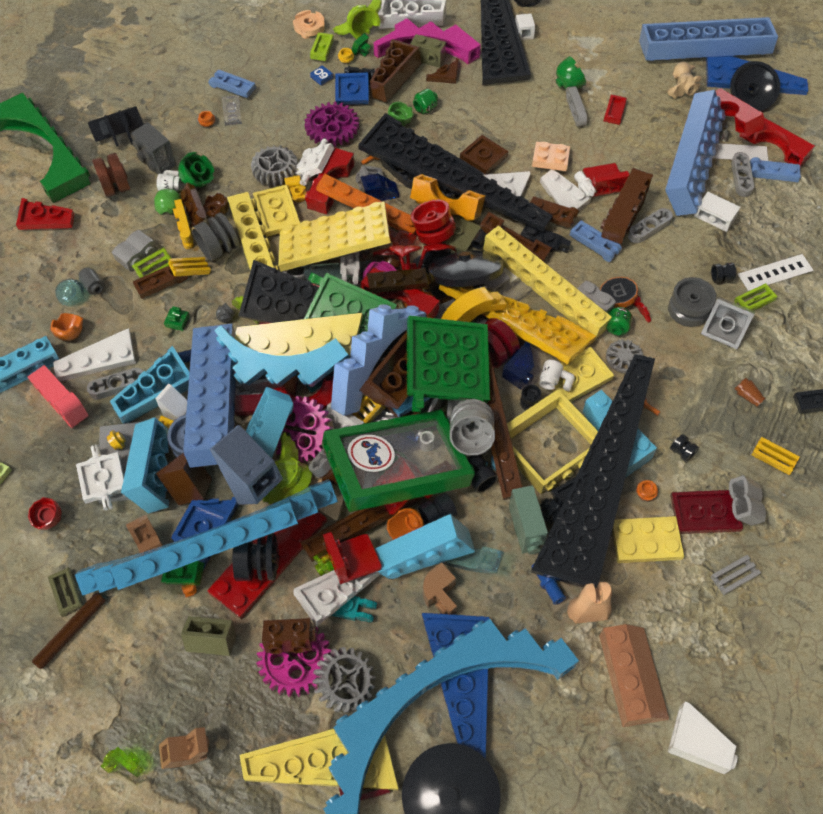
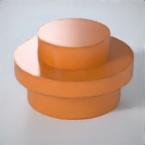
(206, 119)
(647, 490)

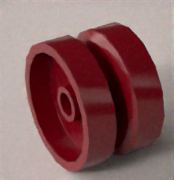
(501, 341)

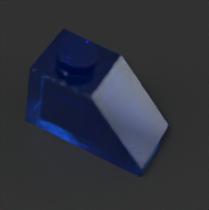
(379, 187)
(520, 367)

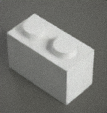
(717, 211)

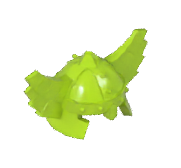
(360, 20)
(295, 474)

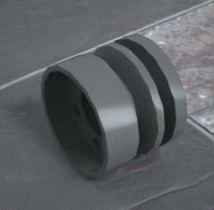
(216, 236)

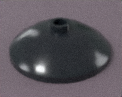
(762, 81)

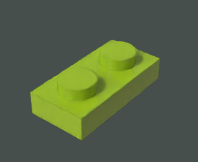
(321, 46)

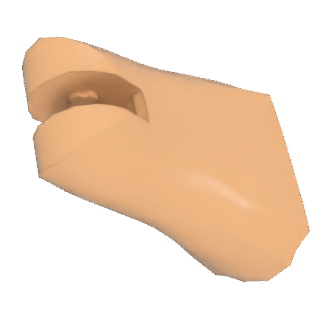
(591, 604)

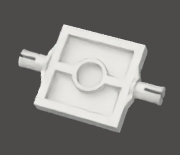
(313, 161)
(100, 477)

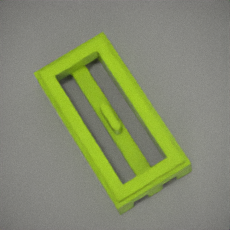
(139, 272)
(772, 297)

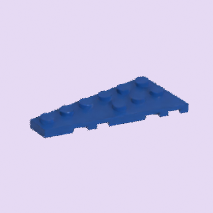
(721, 69)
(465, 693)

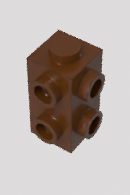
(288, 635)

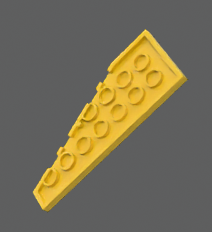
(550, 334)

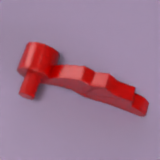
(642, 309)

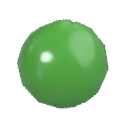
(400, 112)
(165, 200)

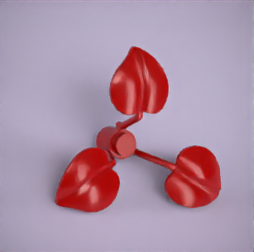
(401, 251)

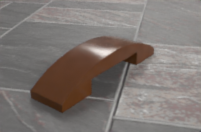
(537, 248)

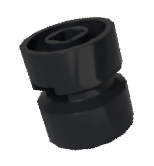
(484, 475)
(439, 508)

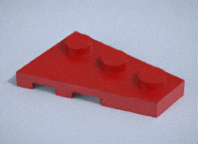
(40, 216)

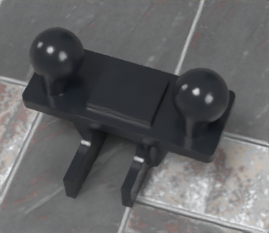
(116, 124)

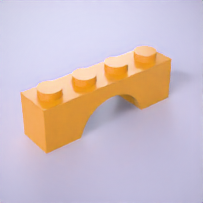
(468, 205)

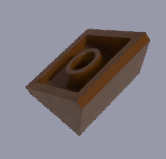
(184, 482)

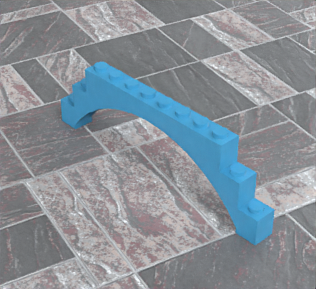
(151, 563)
(471, 652)

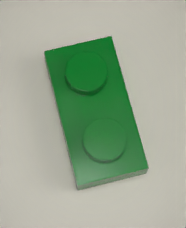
(185, 575)

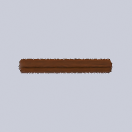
(68, 631)

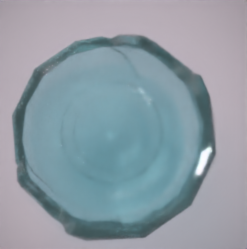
(70, 292)

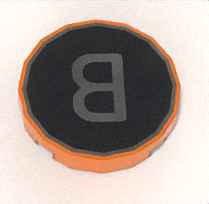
(622, 290)

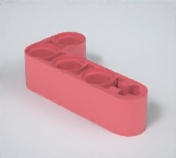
(62, 400)

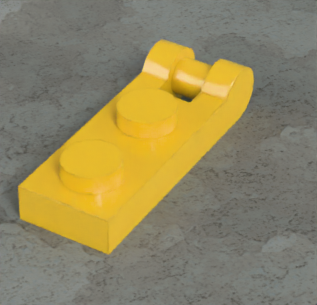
(183, 225)

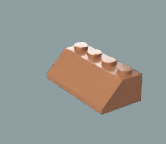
(633, 675)

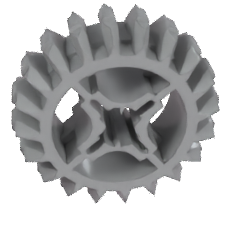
(273, 165)
(351, 687)

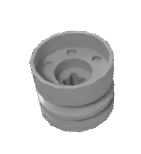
(476, 436)

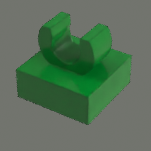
(361, 45)
(176, 318)

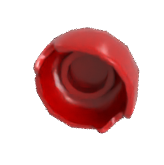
(44, 513)

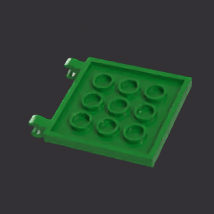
(342, 298)
(446, 360)

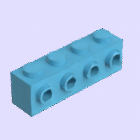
(24, 361)

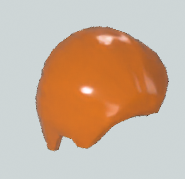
(67, 326)
(404, 522)

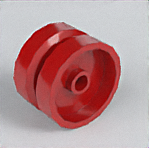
(433, 221)

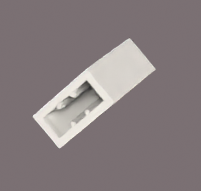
(701, 741)

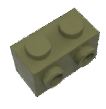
(431, 50)
(208, 635)

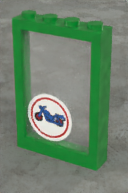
(395, 460)

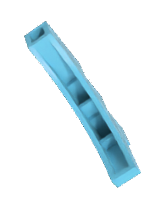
(253, 364)

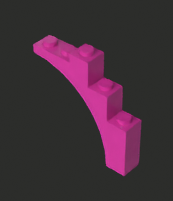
(457, 41)

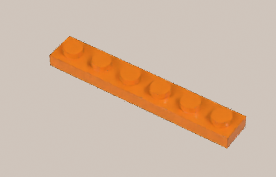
(355, 198)

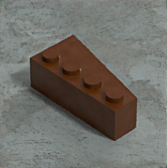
(394, 69)
(626, 206)

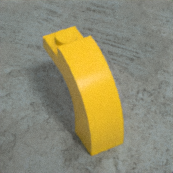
(473, 304)

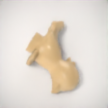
(686, 82)

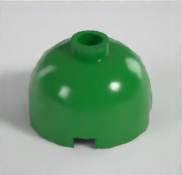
(569, 75)
(196, 170)

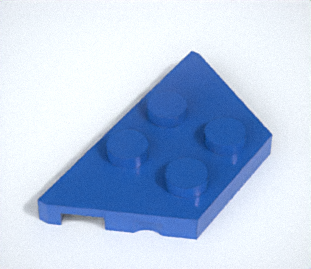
(204, 516)

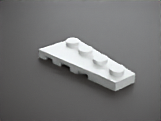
(101, 356)

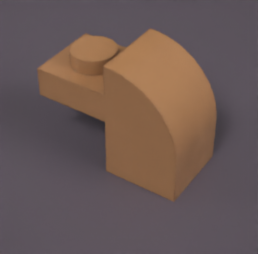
(144, 534)
(436, 586)
(184, 750)

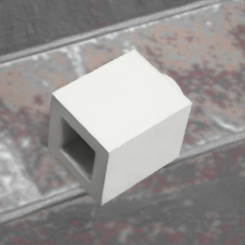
(525, 26)

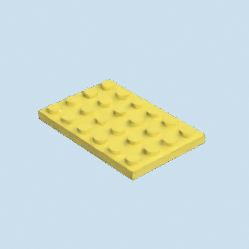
(333, 236)

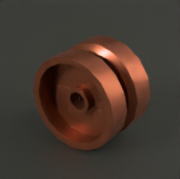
(112, 174)

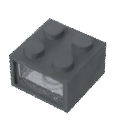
(153, 148)

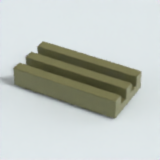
(71, 607)

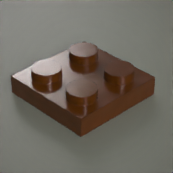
(484, 154)

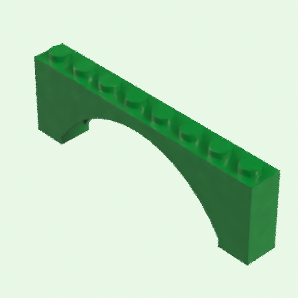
(65, 172)

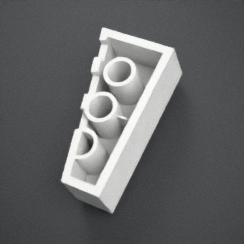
(417, 11)

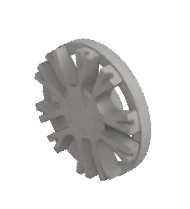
(623, 355)

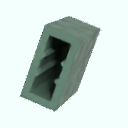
(527, 519)

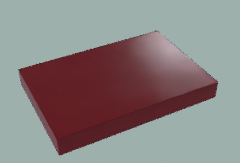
(704, 512)

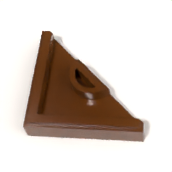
(445, 74)

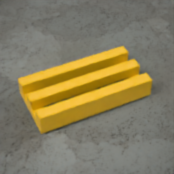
(189, 266)
(776, 453)

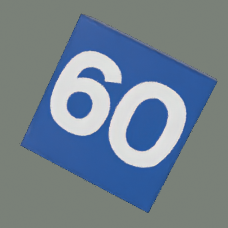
(321, 75)

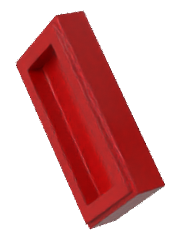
(615, 109)

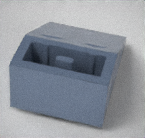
(245, 466)

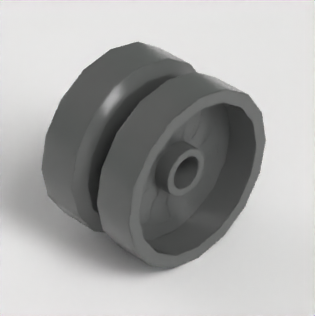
(692, 301)

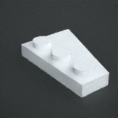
(564, 191)

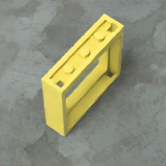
(533, 414)

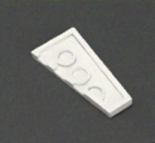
(326, 595)

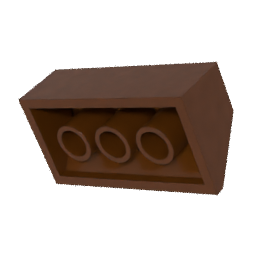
(389, 380)

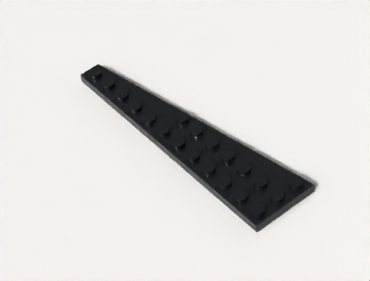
(501, 45)
(416, 155)
(279, 297)
(586, 520)

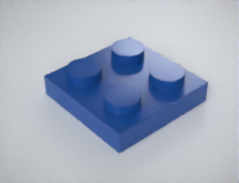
(351, 88)

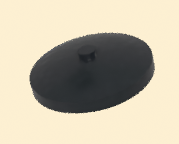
(465, 268)
(451, 781)

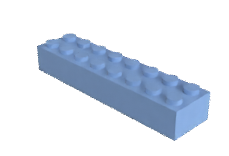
(708, 38)
(695, 153)
(210, 396)

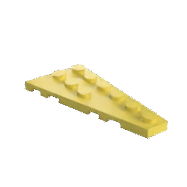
(300, 335)
(307, 763)

